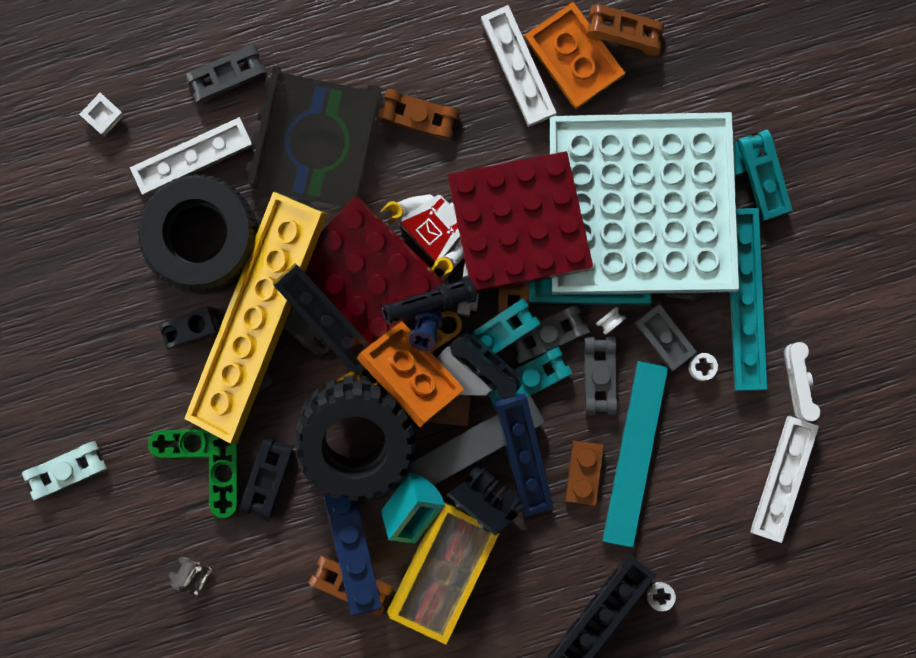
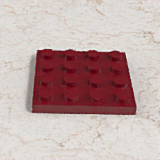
(520, 222)
(366, 266)

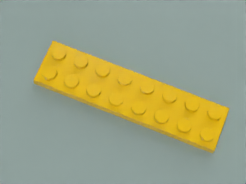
(254, 319)

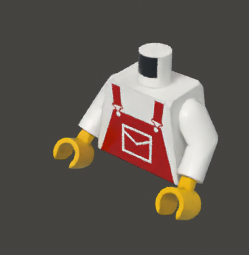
(432, 227)

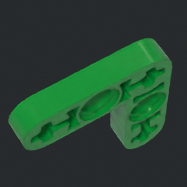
(210, 450)

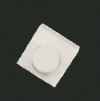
(101, 114)

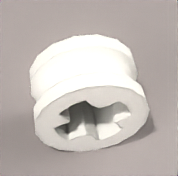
(611, 320)
(707, 359)
(666, 589)

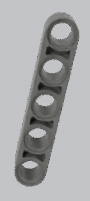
(465, 449)

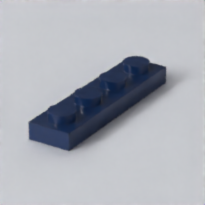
(524, 454)
(352, 555)

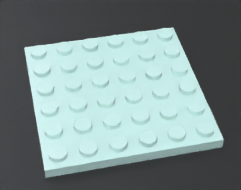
(652, 201)

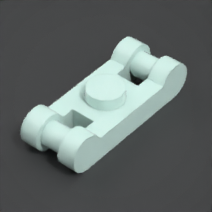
(64, 470)

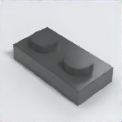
(665, 337)

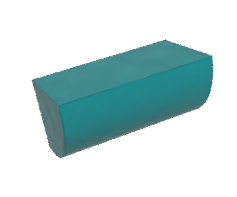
(411, 509)

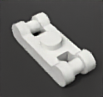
(800, 382)

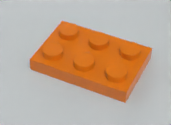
(572, 59)
(410, 375)

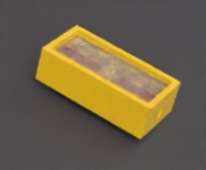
(442, 574)

